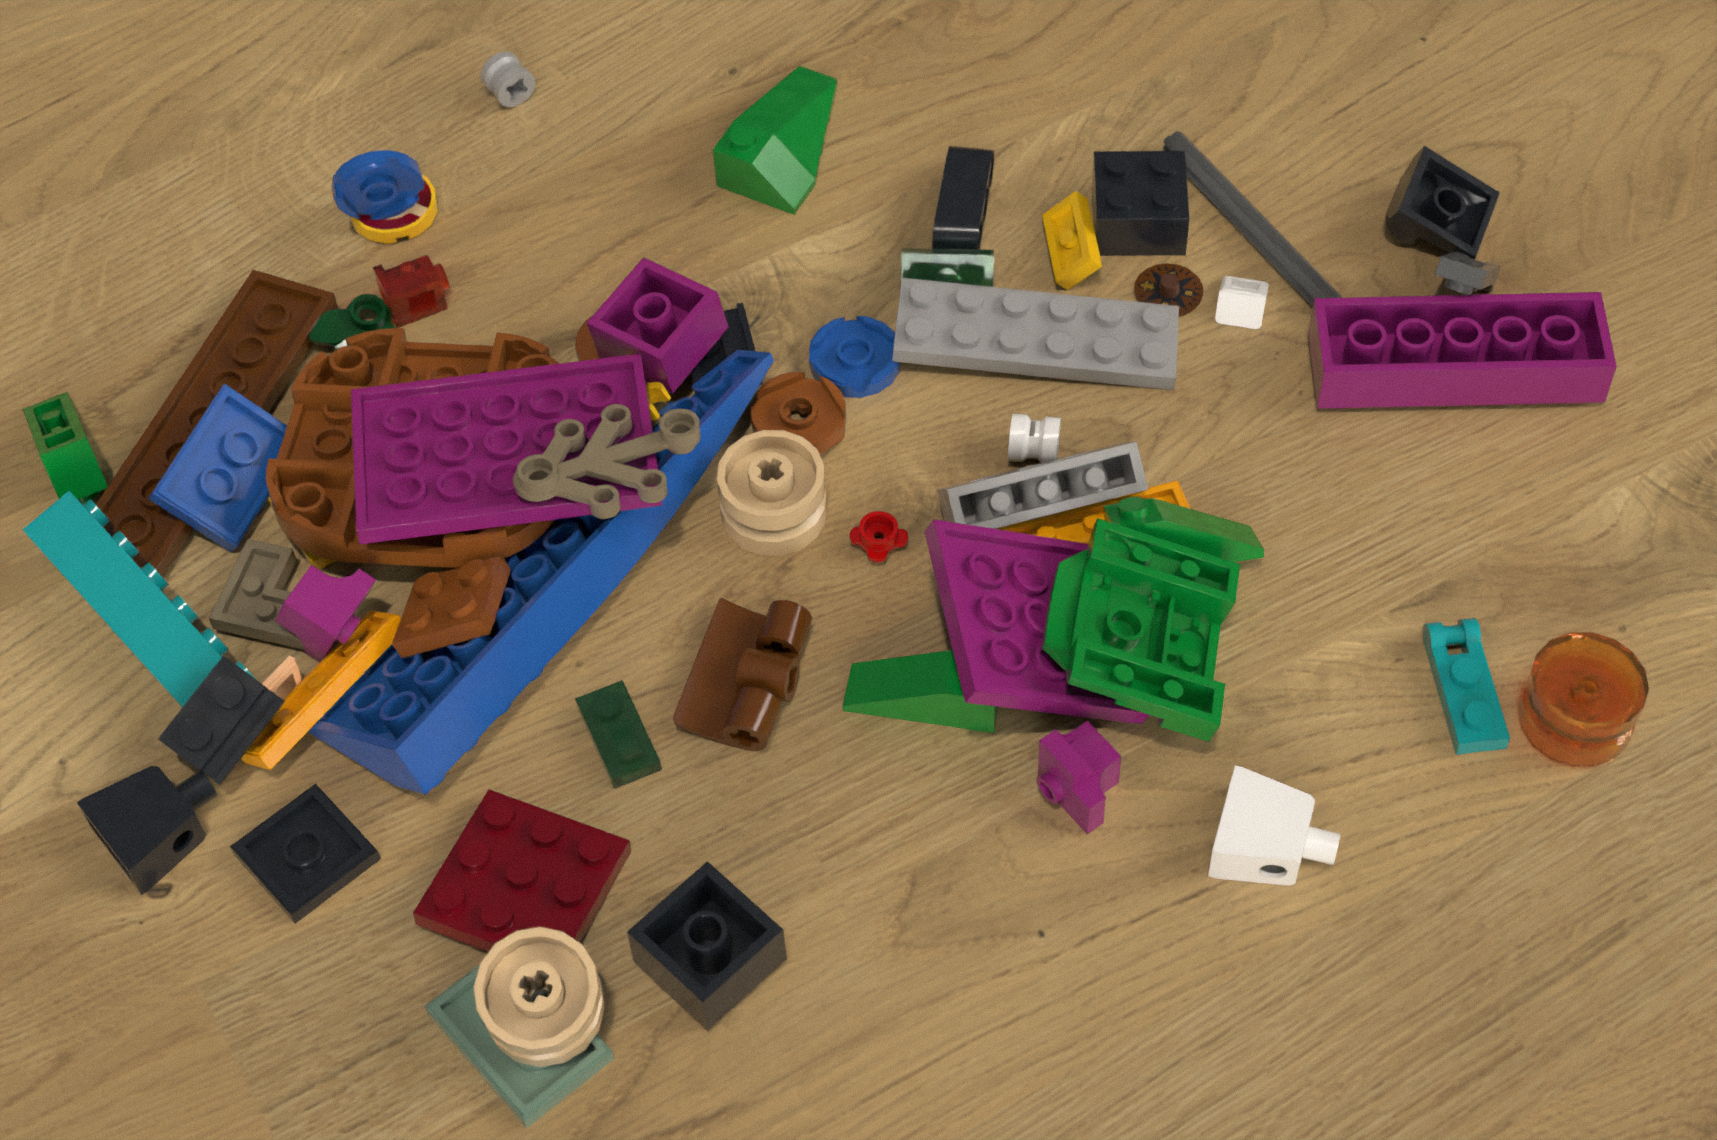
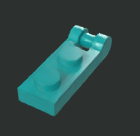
(1465, 687)

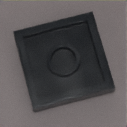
(305, 853)

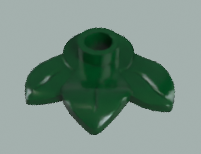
(340, 324)

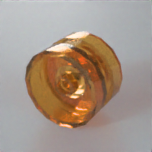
(1583, 699)

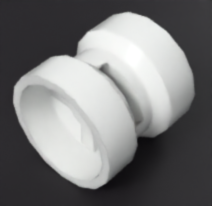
(1033, 438)

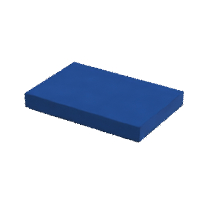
(221, 469)

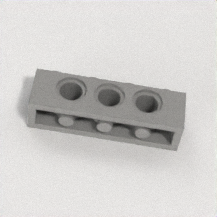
(1045, 487)

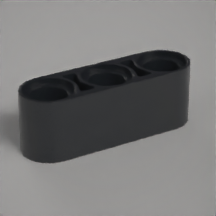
(963, 198)

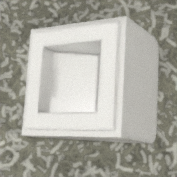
(1241, 302)

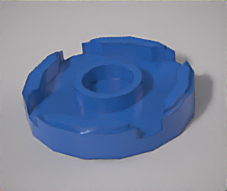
(377, 184)
(854, 356)

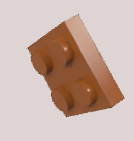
(452, 606)

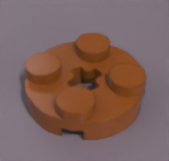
(793, 392)

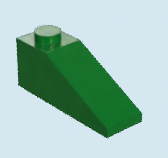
(65, 448)
(1186, 527)
(916, 690)

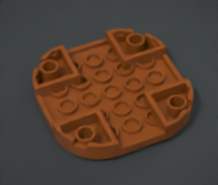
(314, 469)

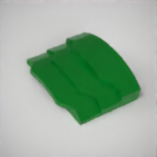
(1143, 625)

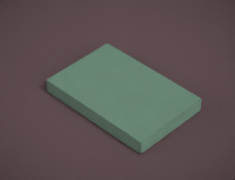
(523, 1088)

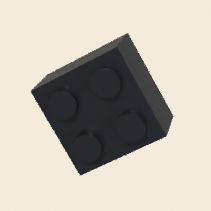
(1140, 203)
(707, 945)

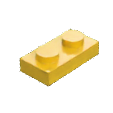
(1071, 240)

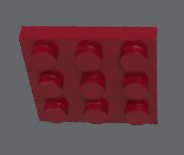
(521, 872)

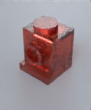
(413, 289)

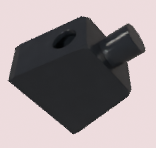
(148, 822)

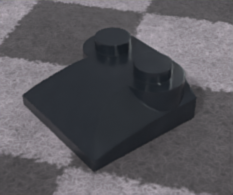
(1440, 205)

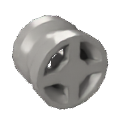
(508, 79)

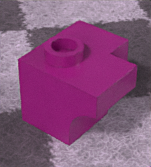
(324, 609)
(1077, 772)

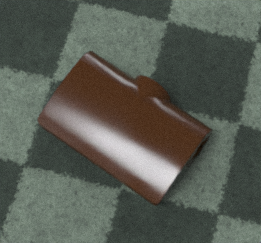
(743, 673)

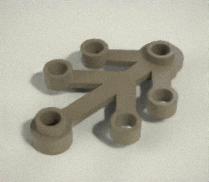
(547, 475)

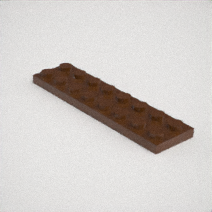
(250, 351)

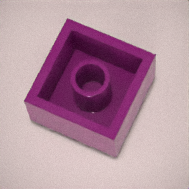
(662, 319)

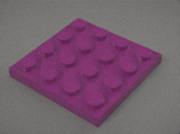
(995, 613)

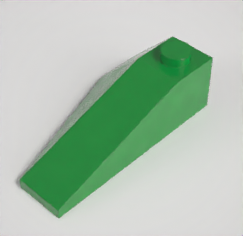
(778, 142)

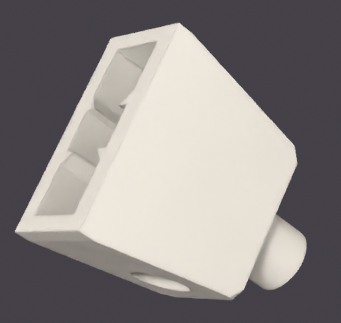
(1267, 832)

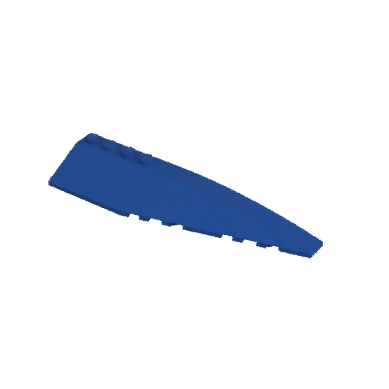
(426, 710)

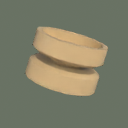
(772, 492)
(552, 1026)

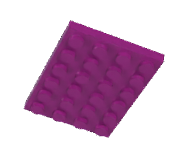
(448, 447)

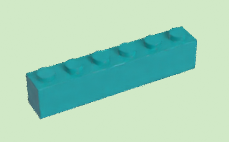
(127, 595)

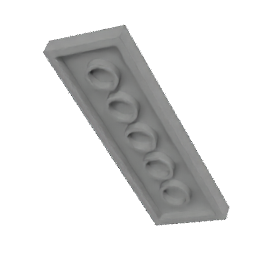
(1037, 334)

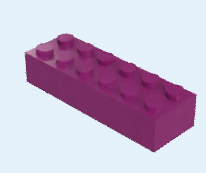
(1460, 350)

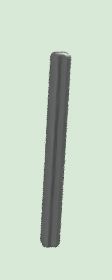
(1251, 221)

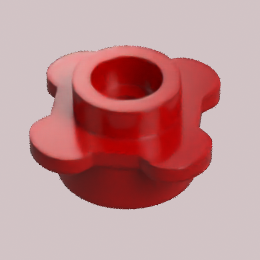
(878, 524)

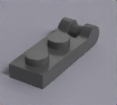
(1467, 274)

